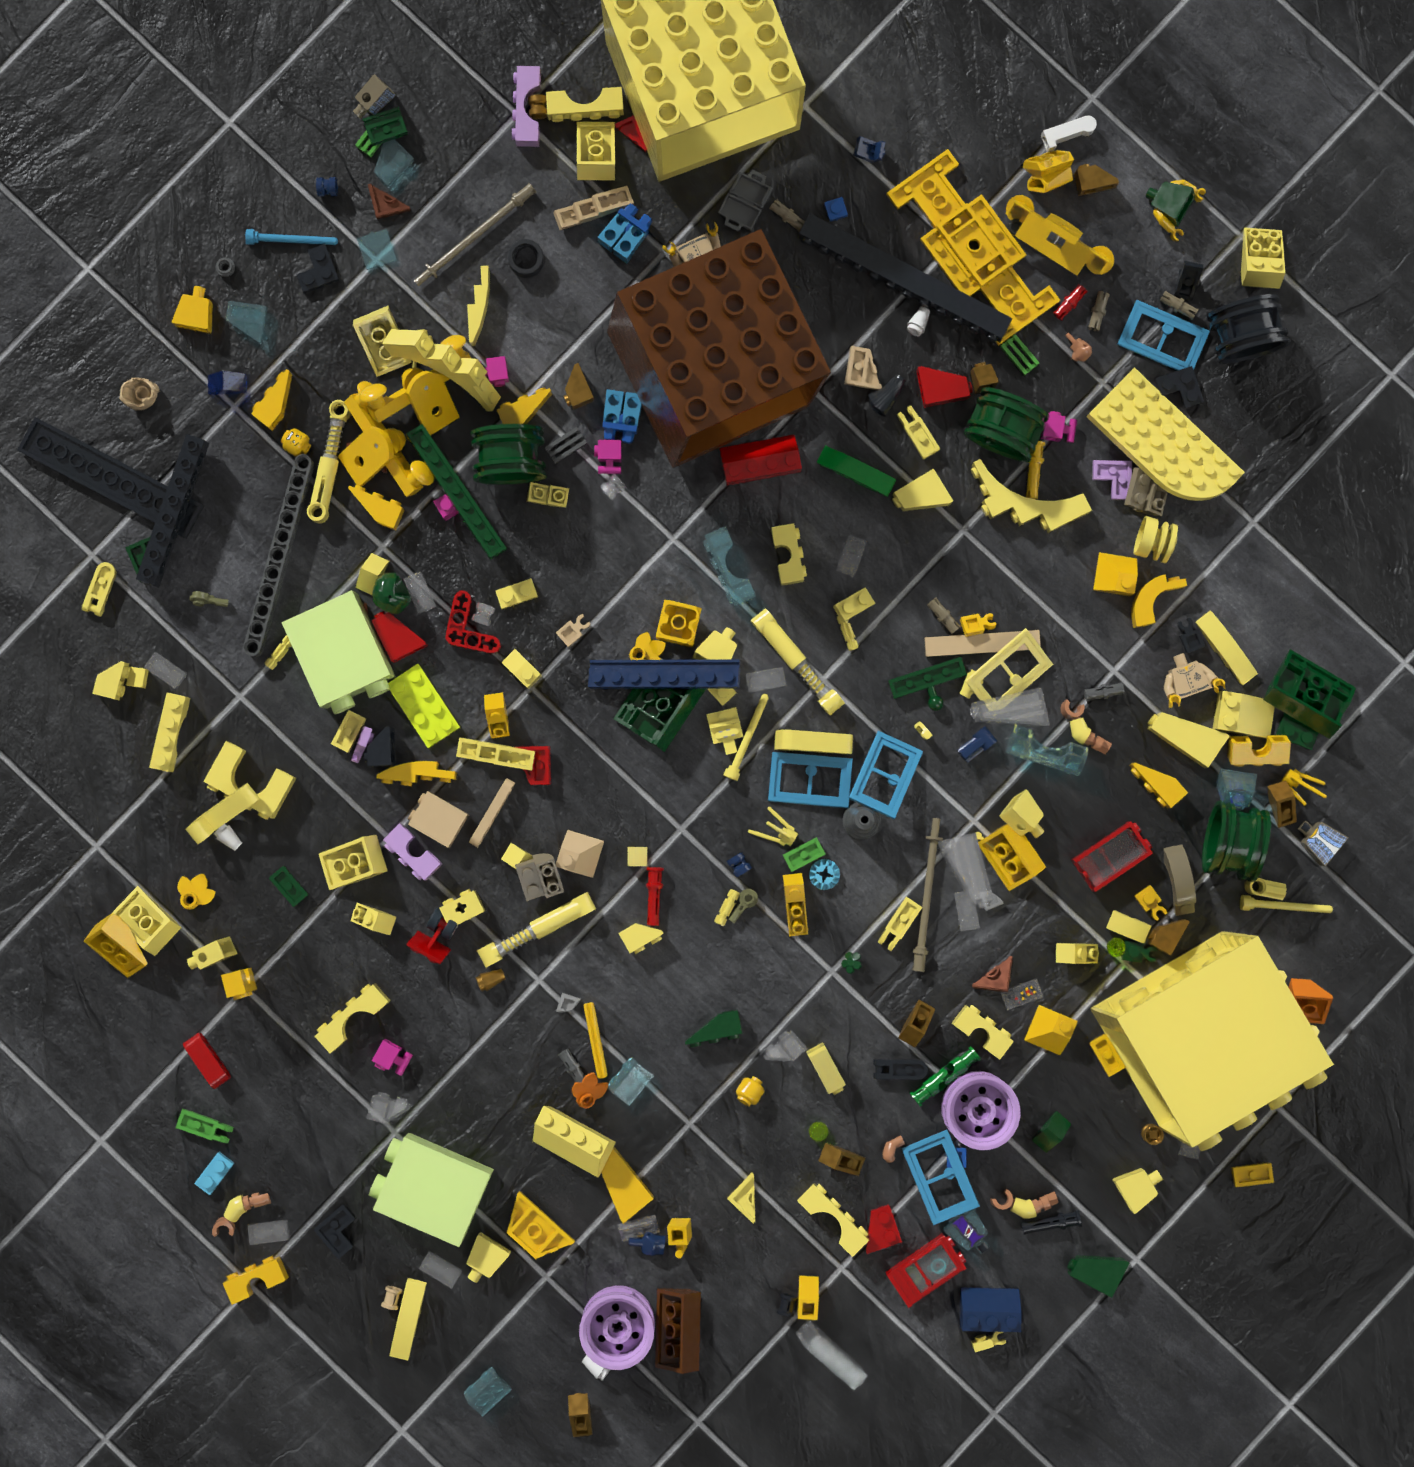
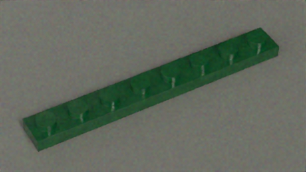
(456, 492)

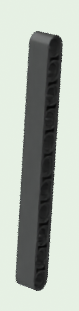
(276, 546)

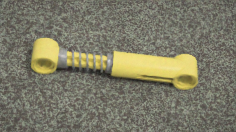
(328, 464)
(795, 659)
(538, 928)

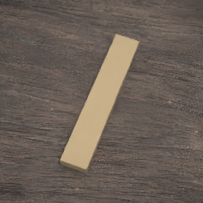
(973, 644)

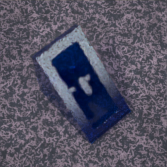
(227, 383)

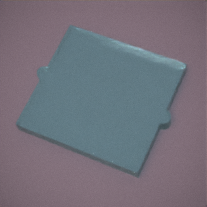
(376, 249)

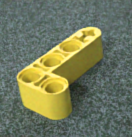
(813, 741)
(222, 813)

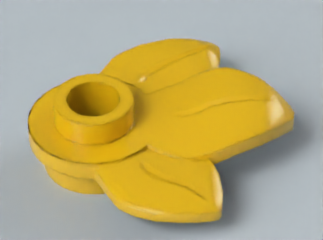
(649, 648)
(197, 889)

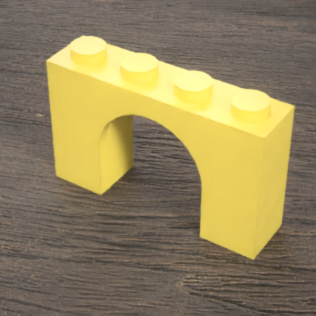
(222, 778)

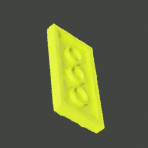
(423, 706)

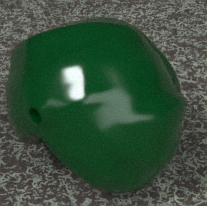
(390, 593)

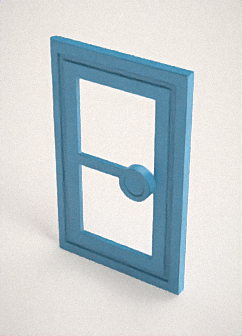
(1170, 323)
(812, 761)
(902, 783)
(957, 1170)

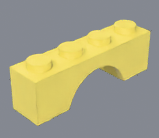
(607, 104)
(165, 746)
(334, 1034)
(816, 1201)

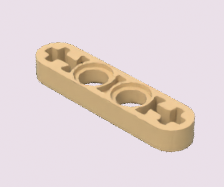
(492, 812)

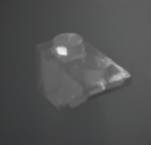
(786, 1049)
(385, 1109)

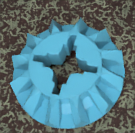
(832, 869)

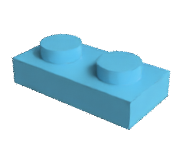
(214, 1173)

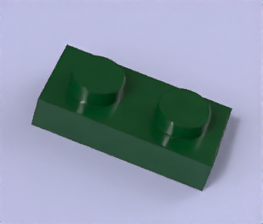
(288, 886)

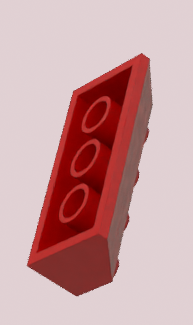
(760, 460)

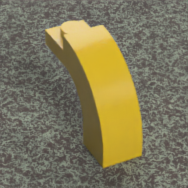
(1142, 606)

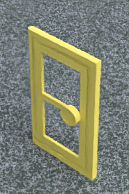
(1019, 684)

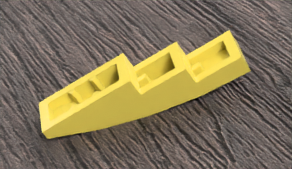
(478, 311)
(1226, 647)
(495, 753)
(408, 1319)

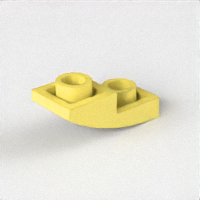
(547, 495)
(1129, 926)

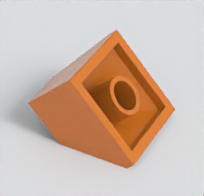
(1312, 999)

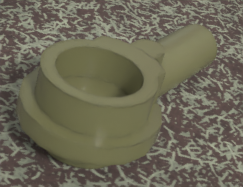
(200, 598)
(748, 899)

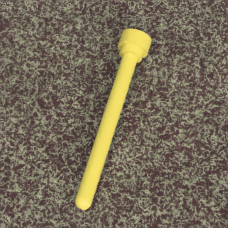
(733, 771)
(1248, 903)

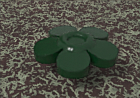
(851, 962)

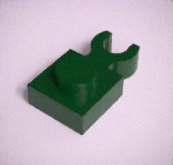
(1135, 951)

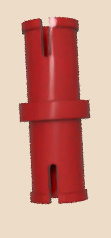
(1070, 302)

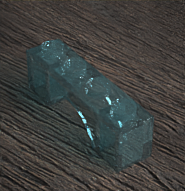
(738, 589)
(1068, 758)

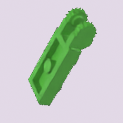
(202, 1126)

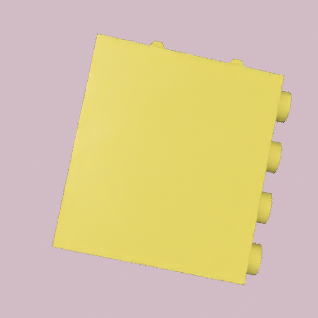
(704, 77)
(1213, 1038)

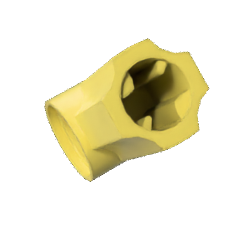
(1267, 889)

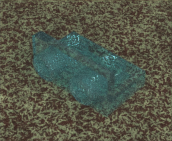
(629, 1081)
(486, 1391)

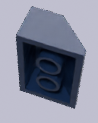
(990, 1309)

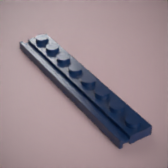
(664, 674)

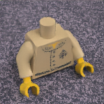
(694, 247)
(1189, 680)

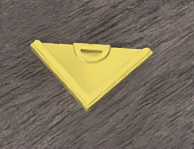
(744, 1197)

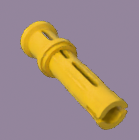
(1034, 471)

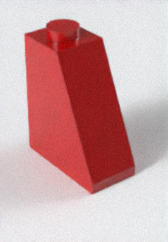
(942, 387)
(396, 637)

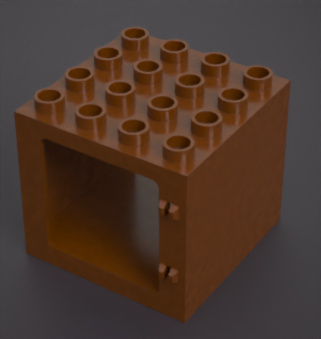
(716, 348)

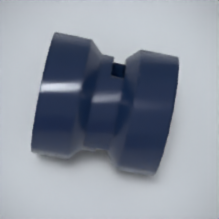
(326, 186)
(740, 869)

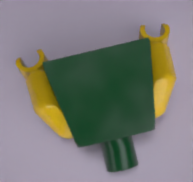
(1172, 203)

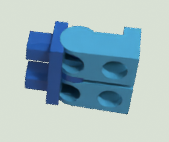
(625, 233)
(621, 421)

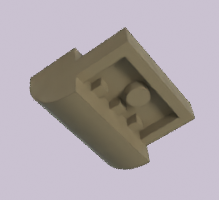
(1145, 494)
(539, 877)

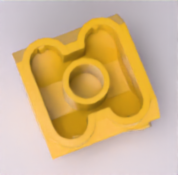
(1049, 170)
(678, 623)

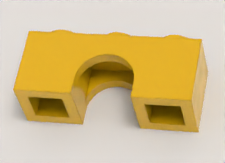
(1274, 752)
(239, 983)
(271, 1272)

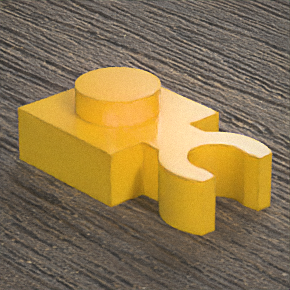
(975, 625)
(1149, 901)

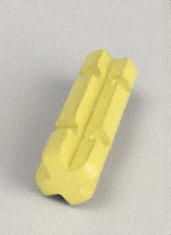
(848, 634)
(278, 653)
(727, 907)

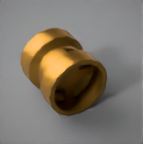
(537, 105)
(1155, 1136)

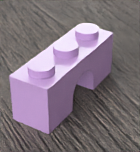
(398, 841)

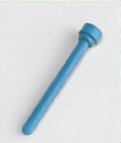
(254, 237)

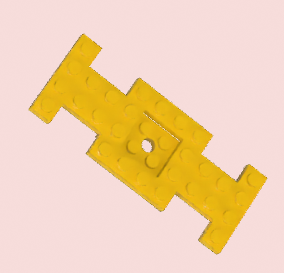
(960, 224)

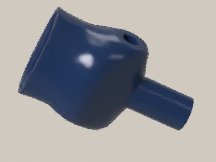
(650, 1244)

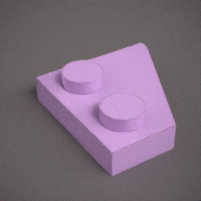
(365, 738)

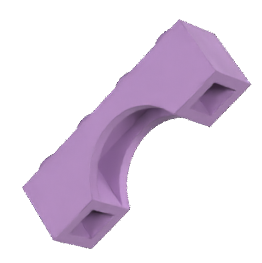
(528, 83)

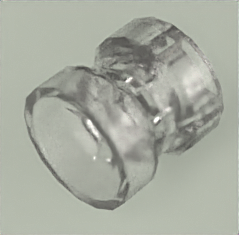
(613, 487)
(483, 614)

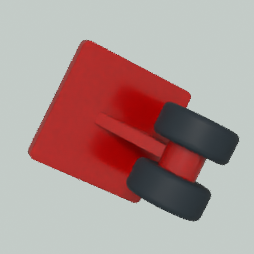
(430, 946)

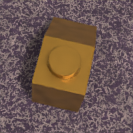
(1093, 179)
(983, 376)
(577, 389)
(1282, 803)
(1167, 935)
(917, 1023)
(841, 1159)
(580, 1414)

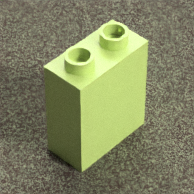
(339, 652)
(430, 1188)

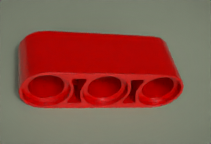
(206, 1060)

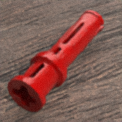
(654, 885)

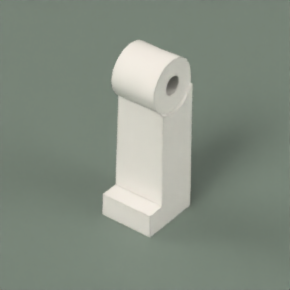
(1081, 126)

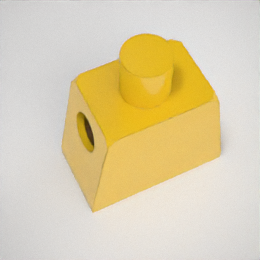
(194, 312)

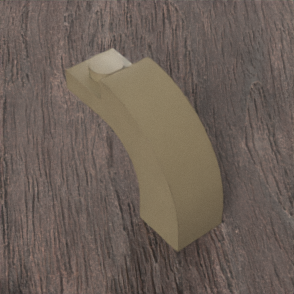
(1181, 879)

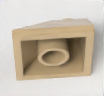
(579, 853)

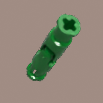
(941, 1079)

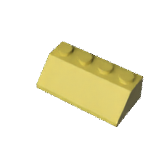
(572, 1140)

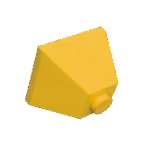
(1116, 574)
(1050, 1030)

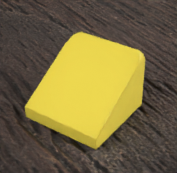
(137, 677)
(637, 856)

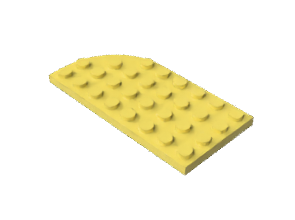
(1163, 441)

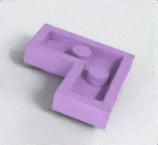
(1115, 471)

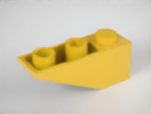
(273, 405)
(525, 408)
(382, 511)
(1163, 786)
(795, 904)

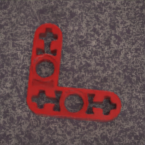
(461, 628)

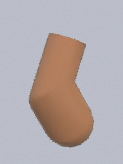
(890, 1149)

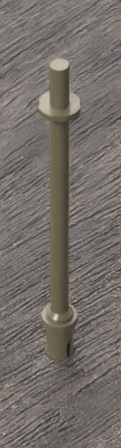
(517, 200)
(920, 950)

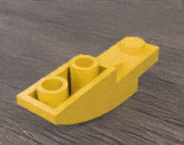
(409, 773)

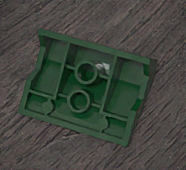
(1310, 694)
(657, 713)

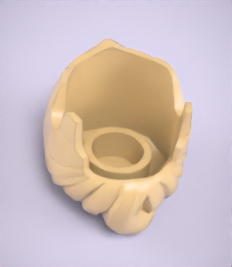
(138, 393)

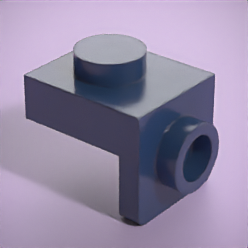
(869, 150)

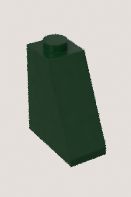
(1098, 1272)

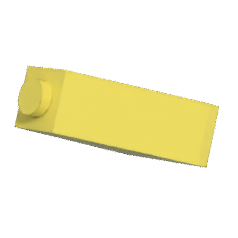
(922, 493)
(826, 1069)

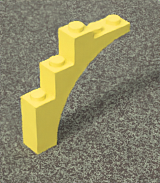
(443, 358)
(1000, 499)

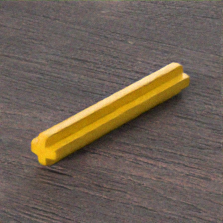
(595, 1040)

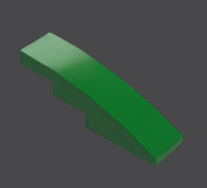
(856, 470)

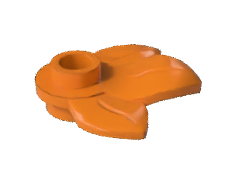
(588, 1090)

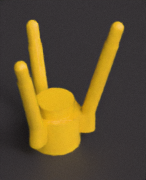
(1294, 779)

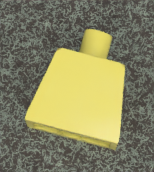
(717, 646)
(1023, 815)
(212, 953)
(1137, 1188)
(486, 1257)

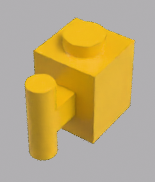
(679, 1234)

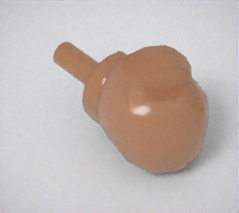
(1080, 349)

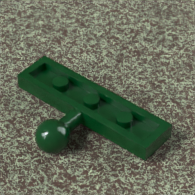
(928, 679)

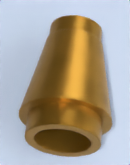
(490, 979)

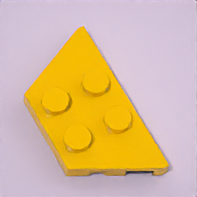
(535, 1230)

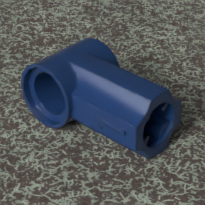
(980, 742)

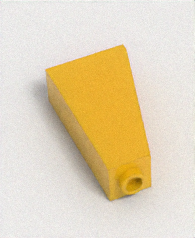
(624, 1186)

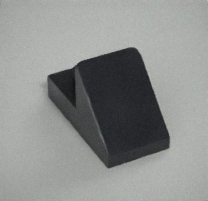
(1188, 280)

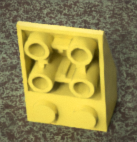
(1262, 258)

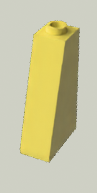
(1191, 739)

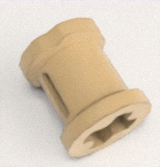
(391, 1298)

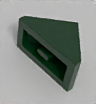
(1052, 1132)

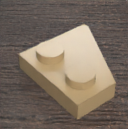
(861, 369)

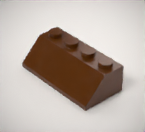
(678, 1330)

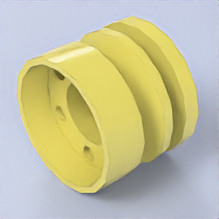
(1159, 541)

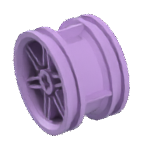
(1007, 1112)
(633, 1349)

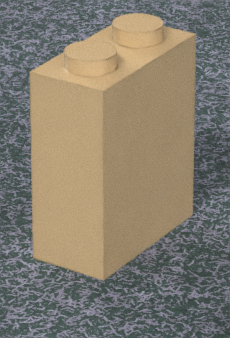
(437, 819)

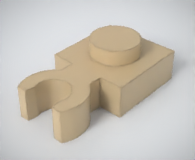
(571, 632)

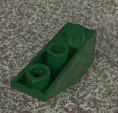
(722, 1025)

